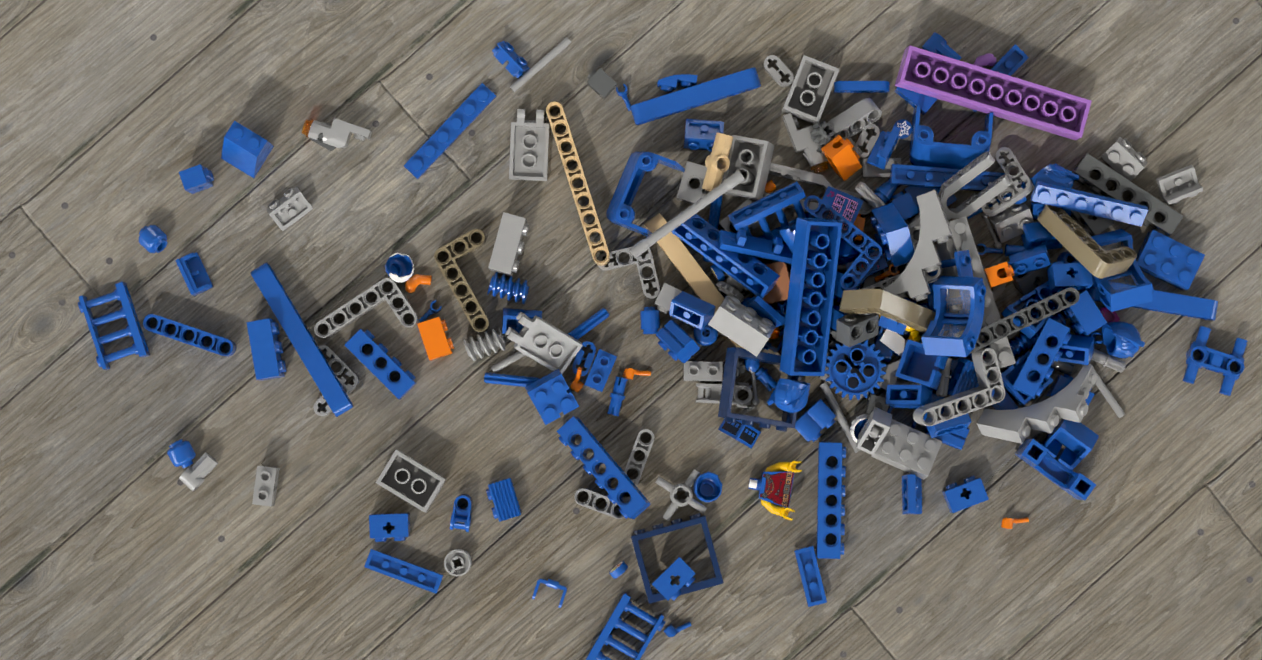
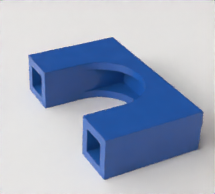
(1037, 457)

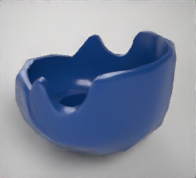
(707, 487)

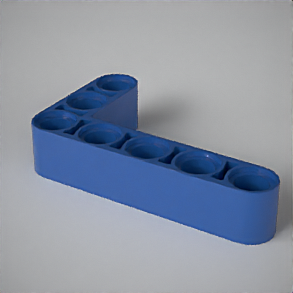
(849, 237)

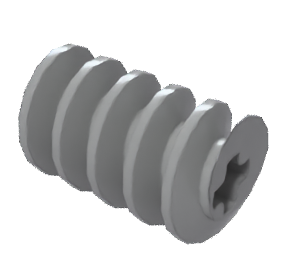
(485, 344)

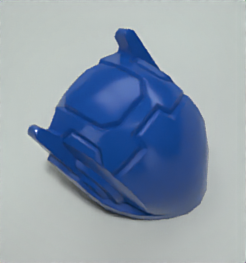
(1055, 175)
(1121, 339)
(790, 395)

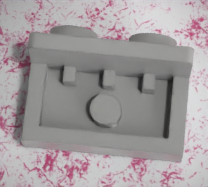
(1125, 159)
(1179, 185)
(1010, 221)

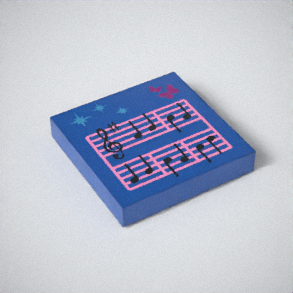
(844, 204)

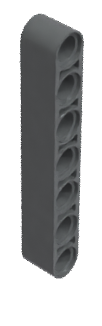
(1026, 318)

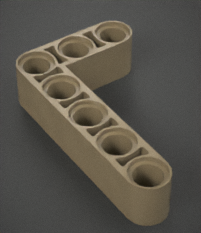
(1083, 246)
(460, 279)
(887, 305)

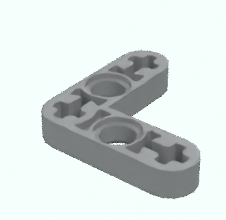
(1015, 187)
(641, 263)
(348, 388)

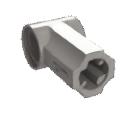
(195, 475)

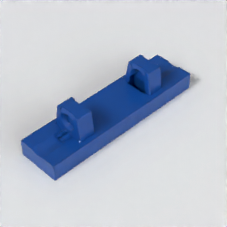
(754, 246)

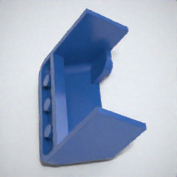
(946, 155)
(620, 207)

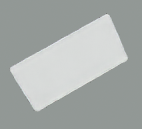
(894, 341)

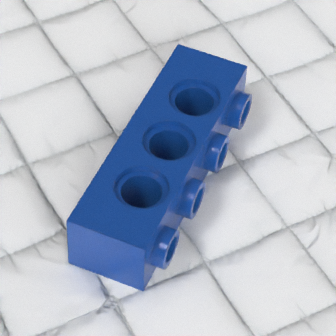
(1051, 330)
(356, 346)

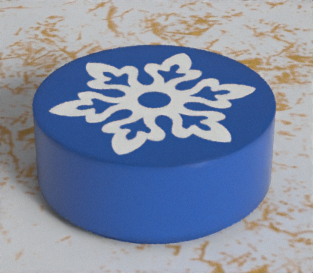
(906, 128)

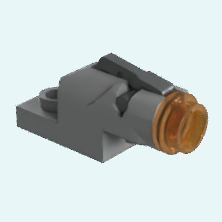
(334, 136)
(802, 141)

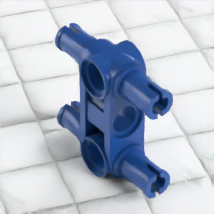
(1215, 360)

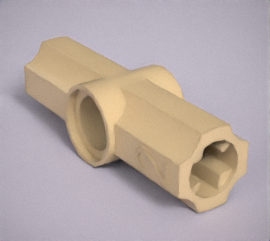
(719, 153)

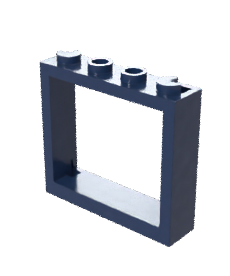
(732, 356)
(675, 525)

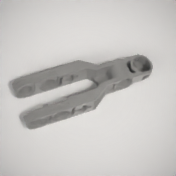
(814, 179)
(961, 179)

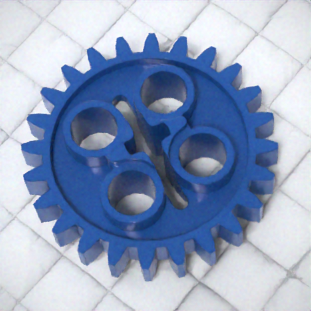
(840, 379)

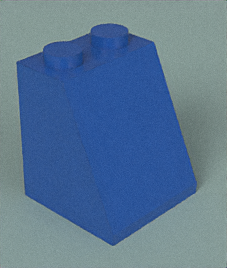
(245, 149)

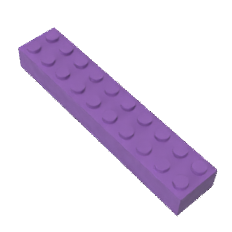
(993, 92)

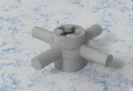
(673, 496)

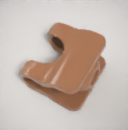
(780, 290)

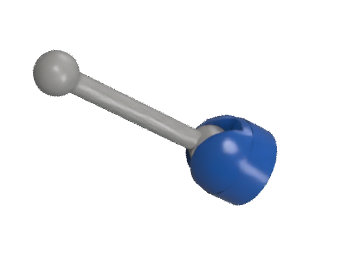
(753, 366)

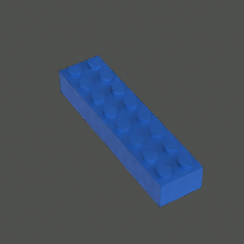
(810, 296)

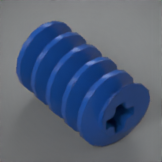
(509, 287)

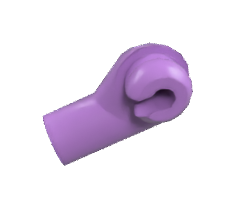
(984, 60)

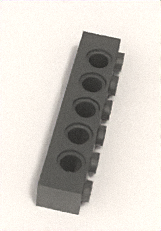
(1088, 163)

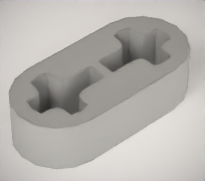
(781, 68)
(870, 143)

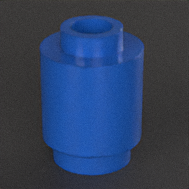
(650, 320)

